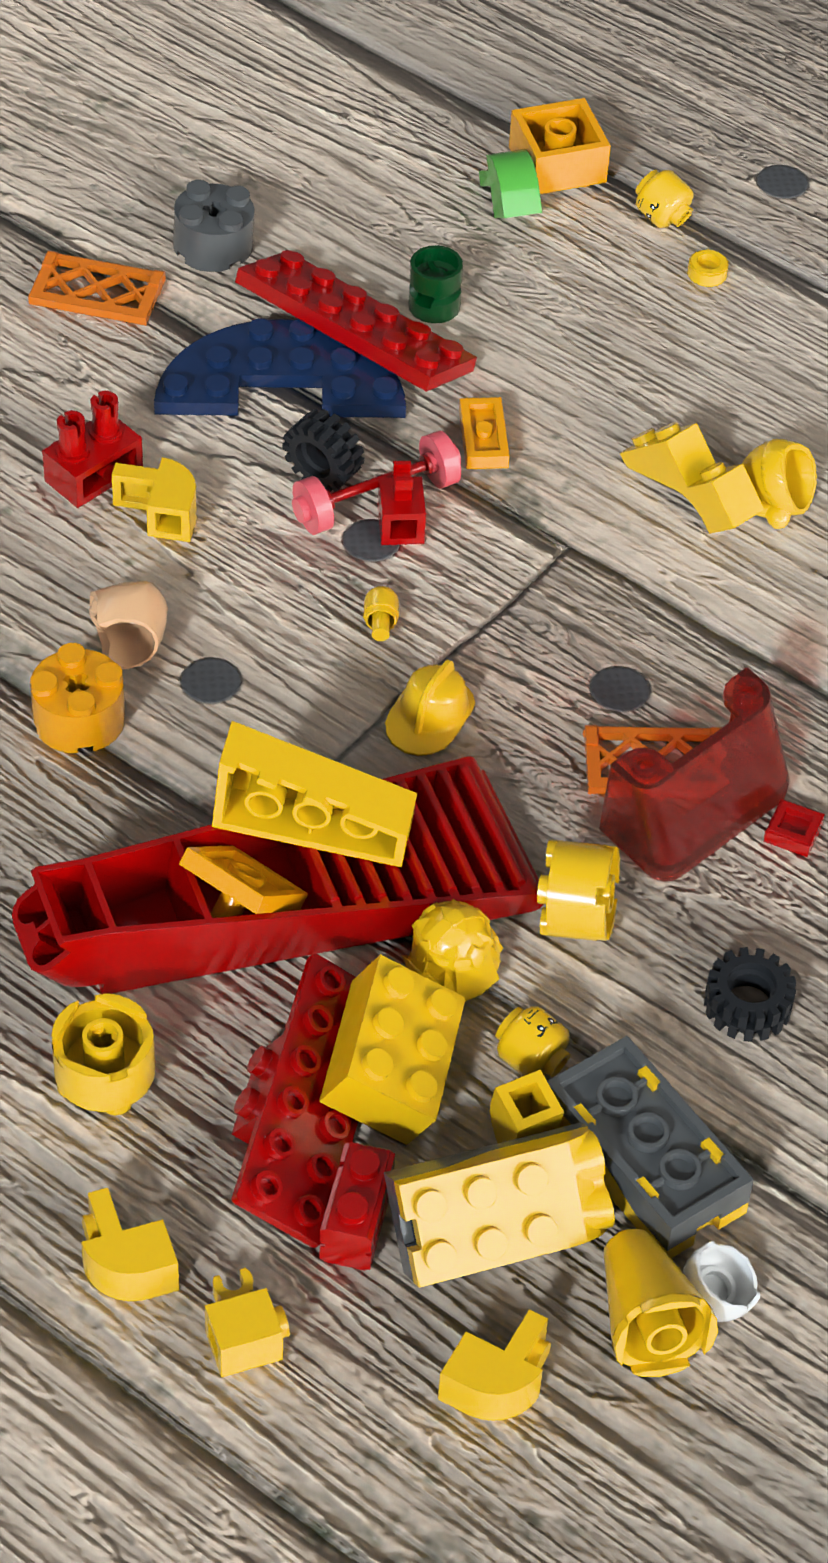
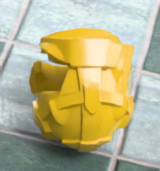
(455, 948)

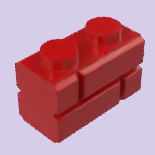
(356, 1207)

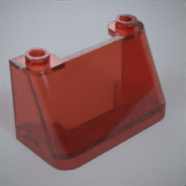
(688, 809)

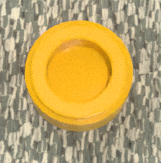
(707, 268)

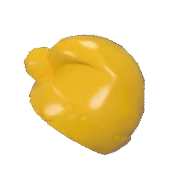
(783, 479)

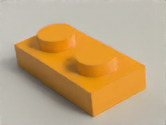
(483, 433)

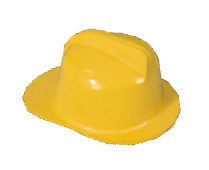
(430, 710)

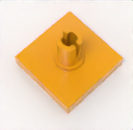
(242, 882)

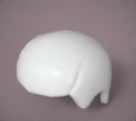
(723, 1280)

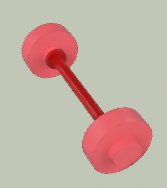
(315, 504)

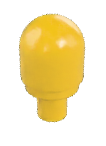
(381, 611)

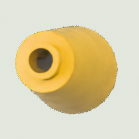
(651, 1307)

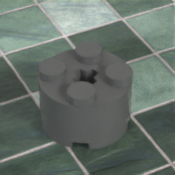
(213, 225)

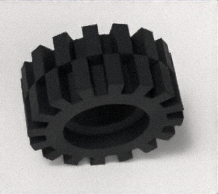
(323, 449)
(753, 972)

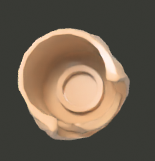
(129, 621)

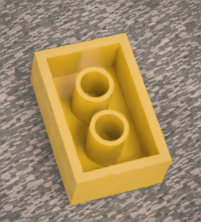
(393, 1050)

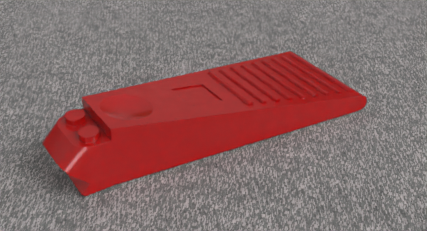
(148, 921)

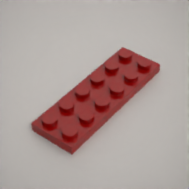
(357, 320)

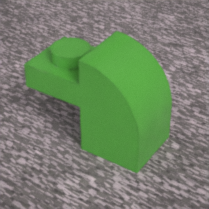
(512, 184)

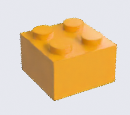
(563, 144)

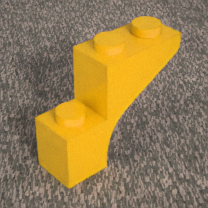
(684, 463)

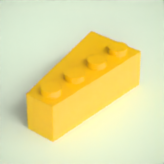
(308, 799)

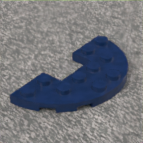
(276, 355)

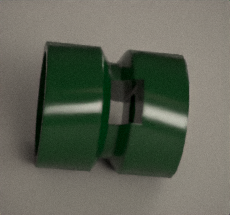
(435, 284)

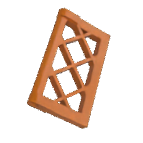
(110, 308)
(631, 738)

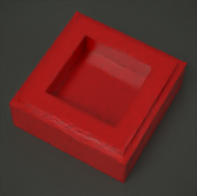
(794, 828)

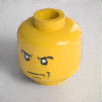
(664, 198)
(533, 1041)

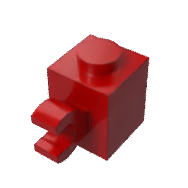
(401, 507)

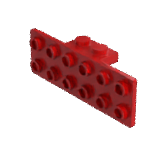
(288, 1132)

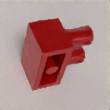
(86, 453)

